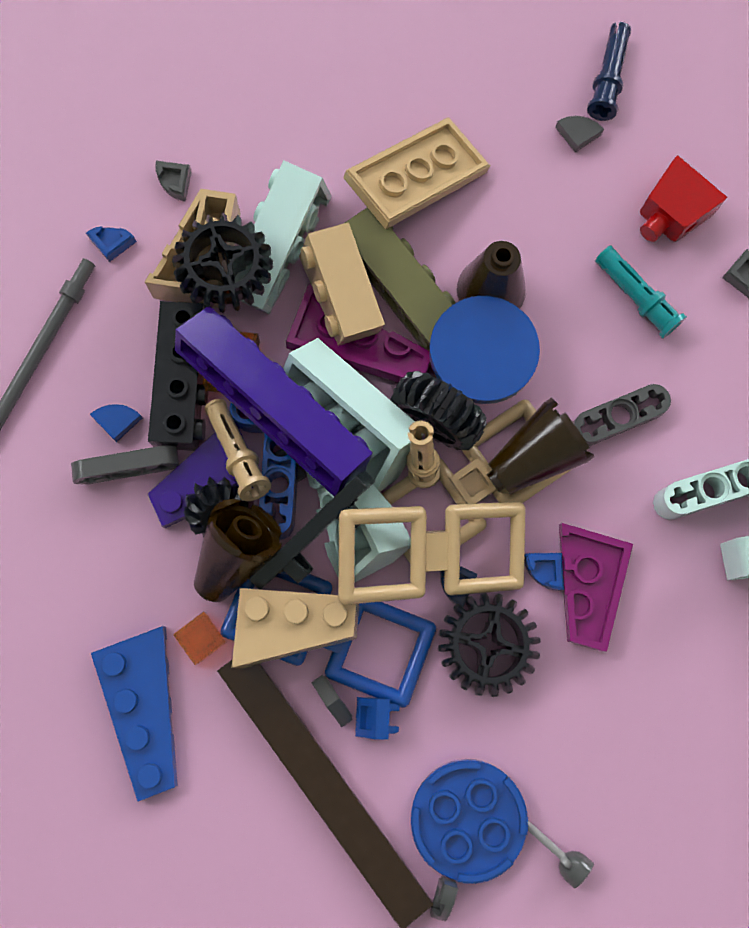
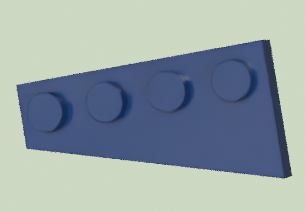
(140, 707)

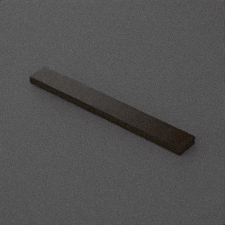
(328, 792)

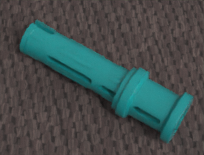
(650, 303)

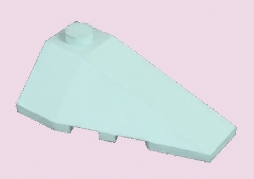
(374, 543)

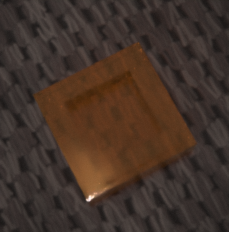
(199, 638)

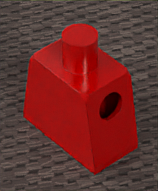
(679, 203)

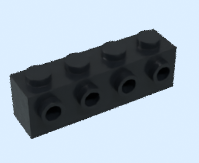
(176, 385)

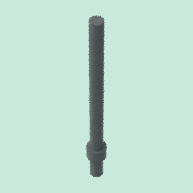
(70, 293)

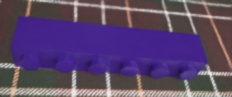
(272, 400)

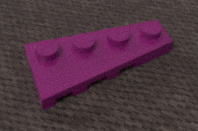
(380, 354)

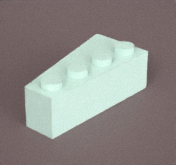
(284, 219)
(357, 405)

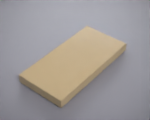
(416, 172)

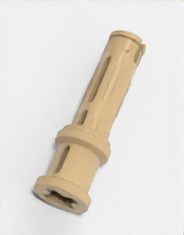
(422, 454)
(241, 461)

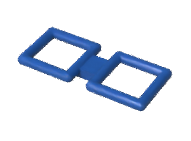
(339, 651)

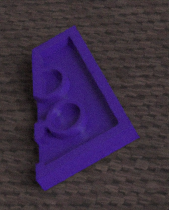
(170, 494)

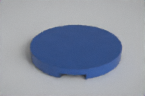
(484, 348)
(469, 821)

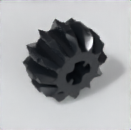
(204, 499)

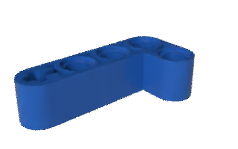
(273, 468)

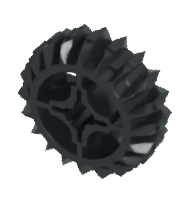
(249, 251)
(449, 412)
(486, 662)

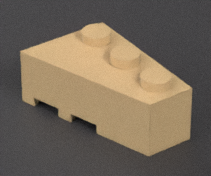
(162, 282)
(341, 284)
(289, 623)

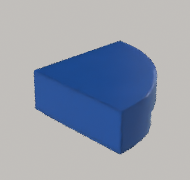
(111, 241)
(116, 419)
(546, 569)

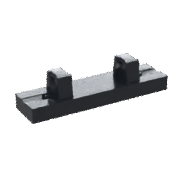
(289, 556)

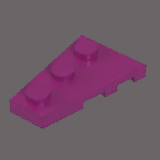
(592, 584)

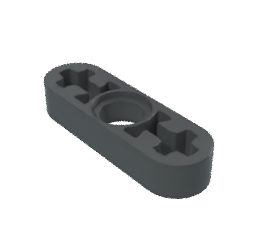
(639, 396)
(124, 465)

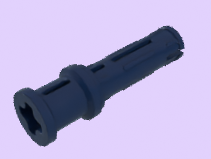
(609, 83)

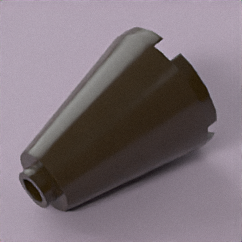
(494, 274)
(539, 450)
(234, 548)

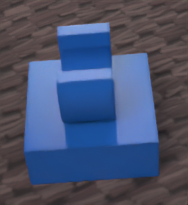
(373, 718)

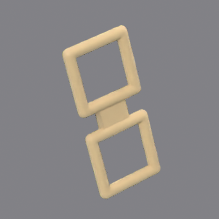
(471, 483)
(430, 551)

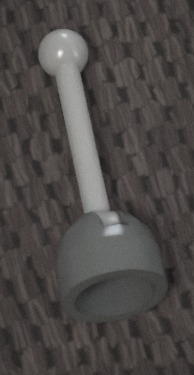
(572, 865)

